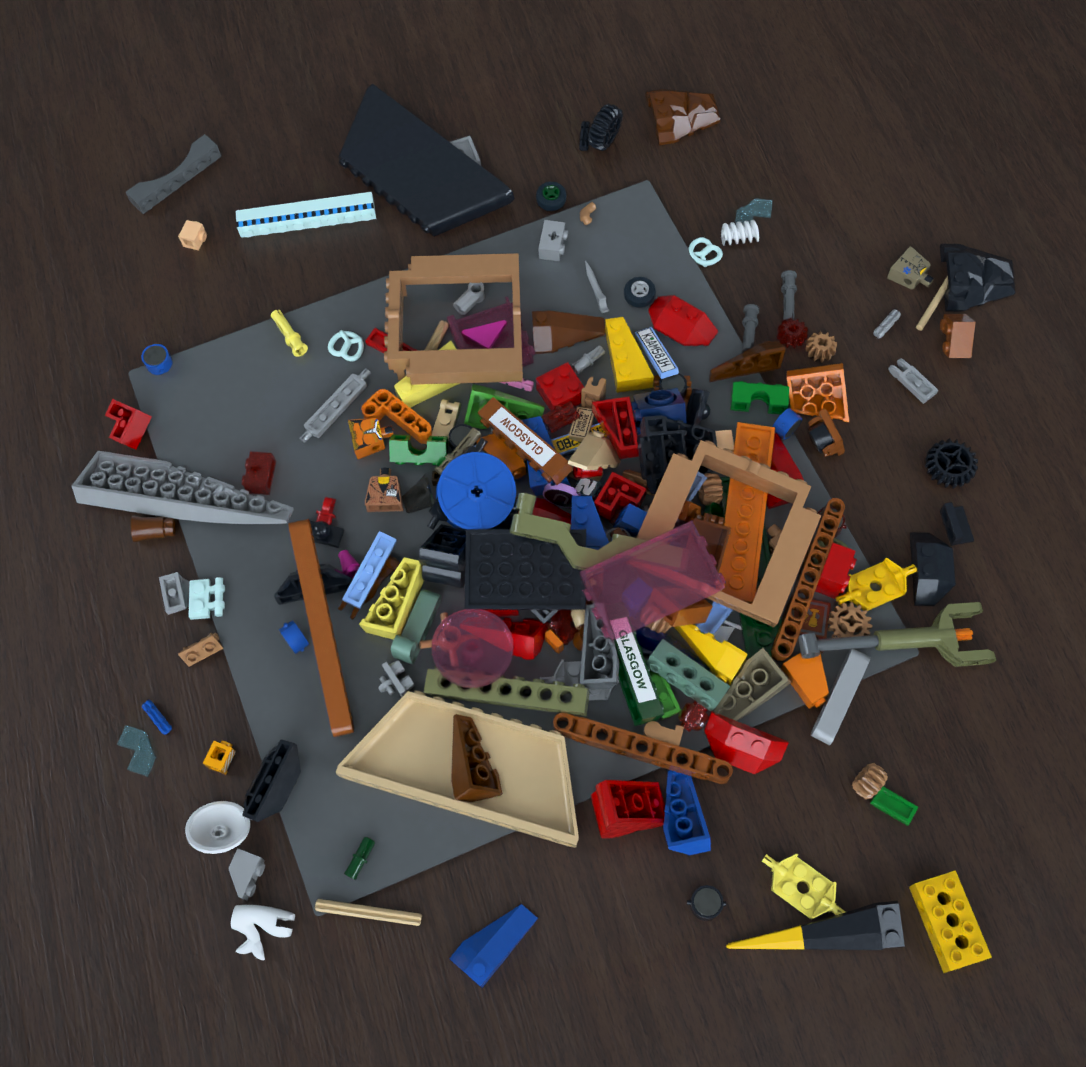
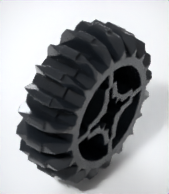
(605, 127)
(963, 467)

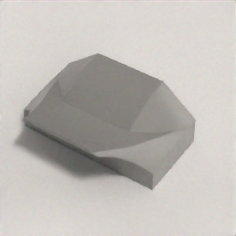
(174, 592)

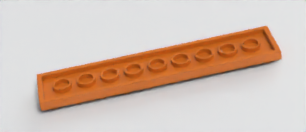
(746, 515)

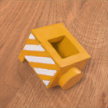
(216, 750)

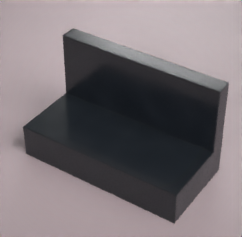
(956, 524)

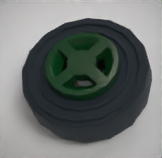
(551, 196)

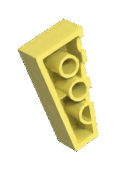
(415, 394)
(396, 601)

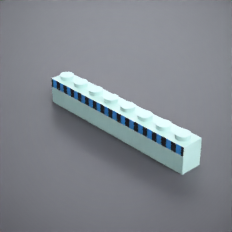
(305, 214)

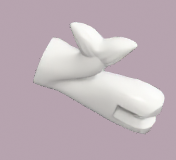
(266, 917)

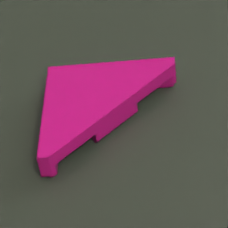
(486, 334)

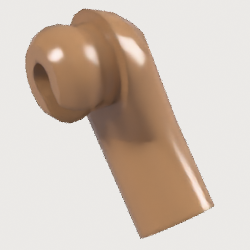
(585, 213)

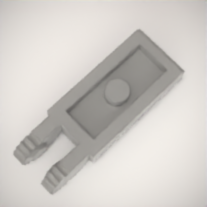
(913, 380)

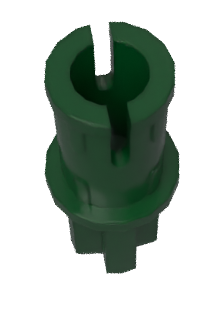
(359, 858)

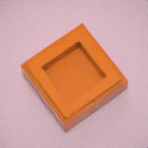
(554, 642)

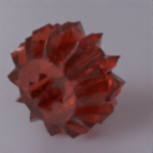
(792, 333)

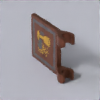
(815, 620)

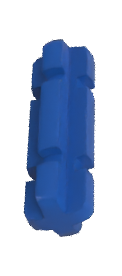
(156, 716)

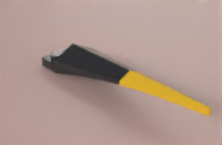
(861, 929)

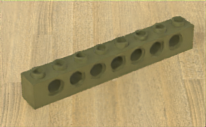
(577, 706)

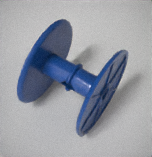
(485, 475)

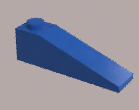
(488, 948)

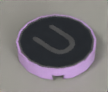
(560, 494)

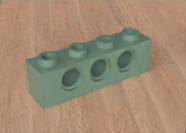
(683, 666)

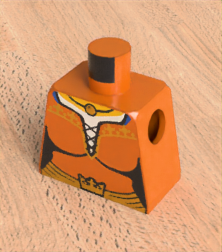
(368, 436)

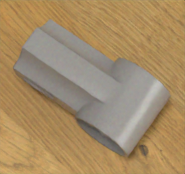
(470, 298)

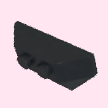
(934, 568)
(333, 581)
(272, 782)

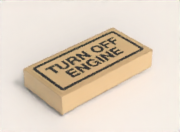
(581, 426)

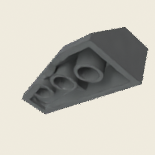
(599, 655)

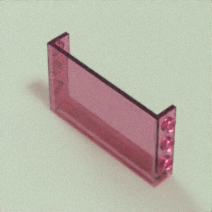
(651, 581)

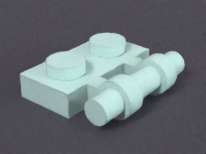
(200, 598)

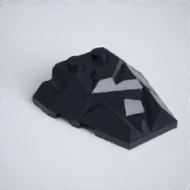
(975, 277)
(661, 439)

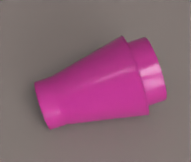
(348, 563)

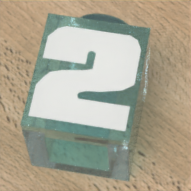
(588, 487)

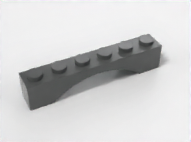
(148, 194)

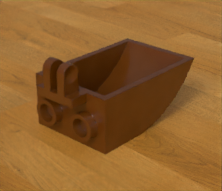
(714, 532)

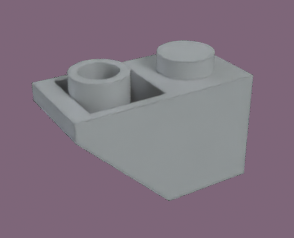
(245, 871)

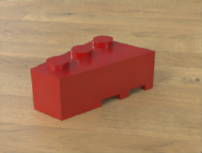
(618, 425)

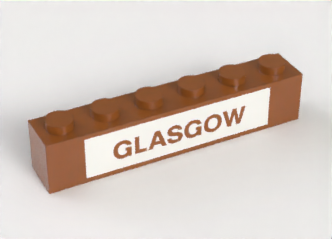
(525, 441)

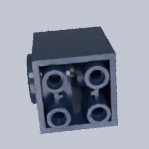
(657, 403)

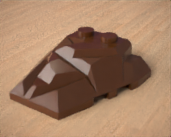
(681, 113)

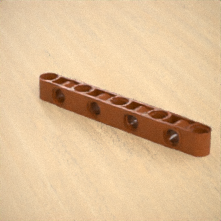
(657, 753)

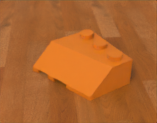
(817, 390)

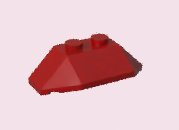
(681, 321)
(742, 744)

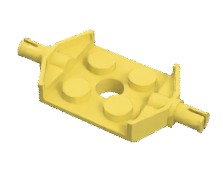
(820, 892)

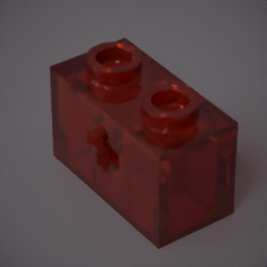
(259, 473)

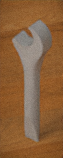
(601, 298)

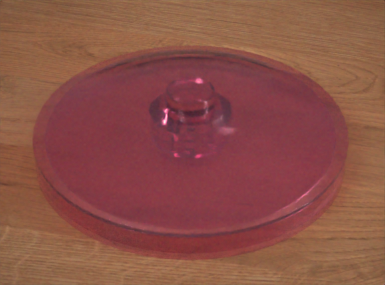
(472, 648)

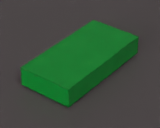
(894, 805)

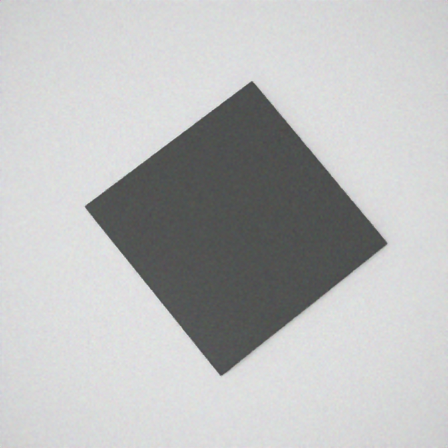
(257, 396)

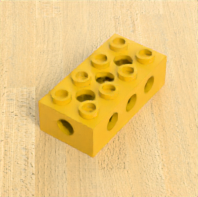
(959, 911)

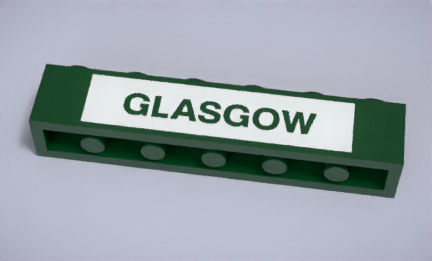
(637, 682)

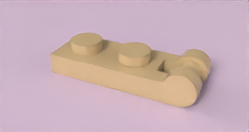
(444, 420)

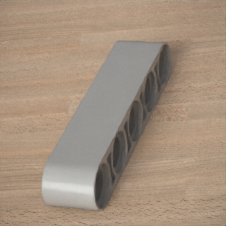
(840, 696)

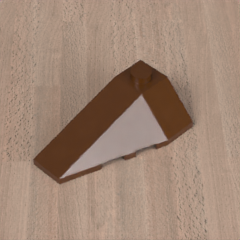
(758, 359)
(471, 771)

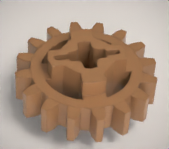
(853, 615)

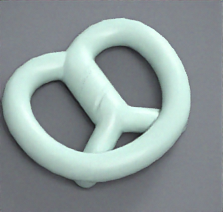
(704, 252)
(343, 352)

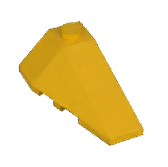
(722, 658)

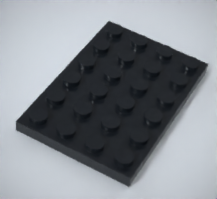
(520, 573)

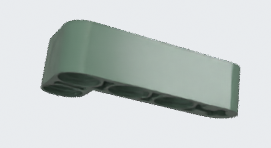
(416, 629)

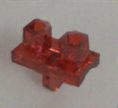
(560, 416)
(561, 626)

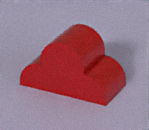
(627, 807)

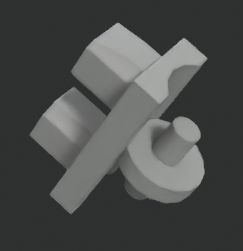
(393, 670)

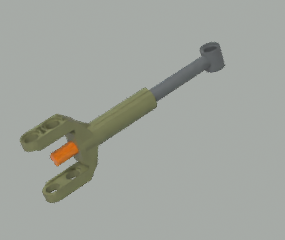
(939, 635)

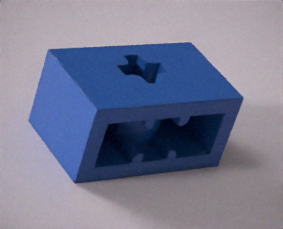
(630, 519)

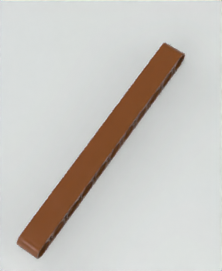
(321, 628)

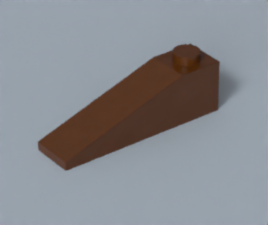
(561, 329)

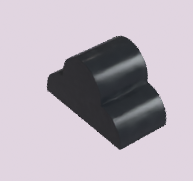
(444, 556)

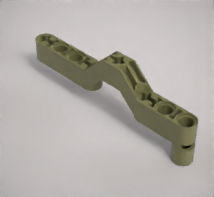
(558, 532)

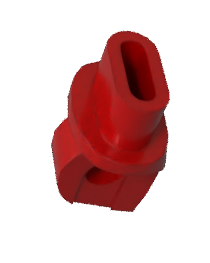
(327, 510)

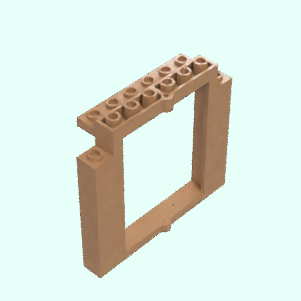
(459, 364)
(792, 541)

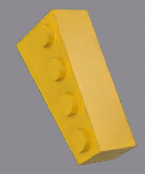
(626, 358)

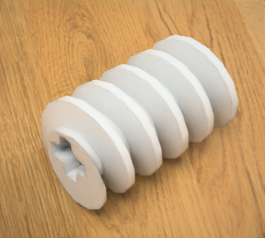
(739, 231)

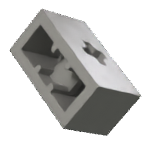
(552, 240)

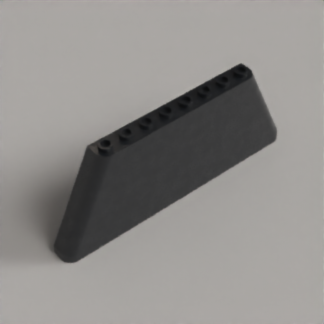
(417, 167)

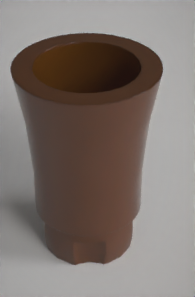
(151, 527)

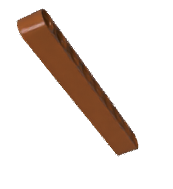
(802, 585)

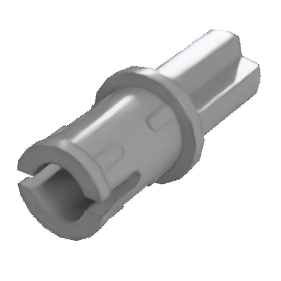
(587, 359)

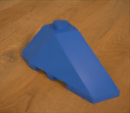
(683, 819)

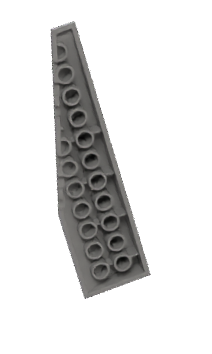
(170, 492)

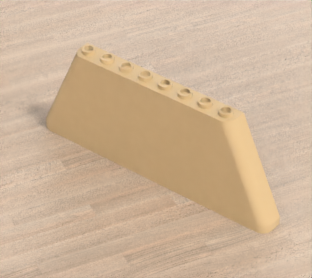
(413, 758)

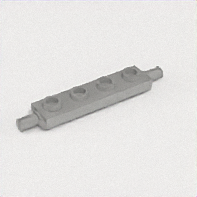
(335, 405)

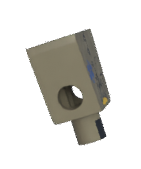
(911, 270)

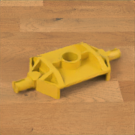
(887, 575)

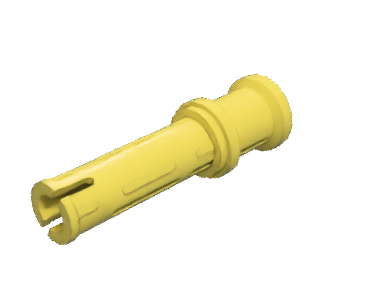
(292, 338)

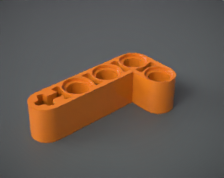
(401, 418)

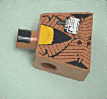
(384, 493)

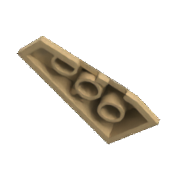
(595, 452)

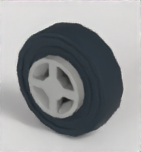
(639, 285)

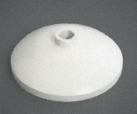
(217, 827)

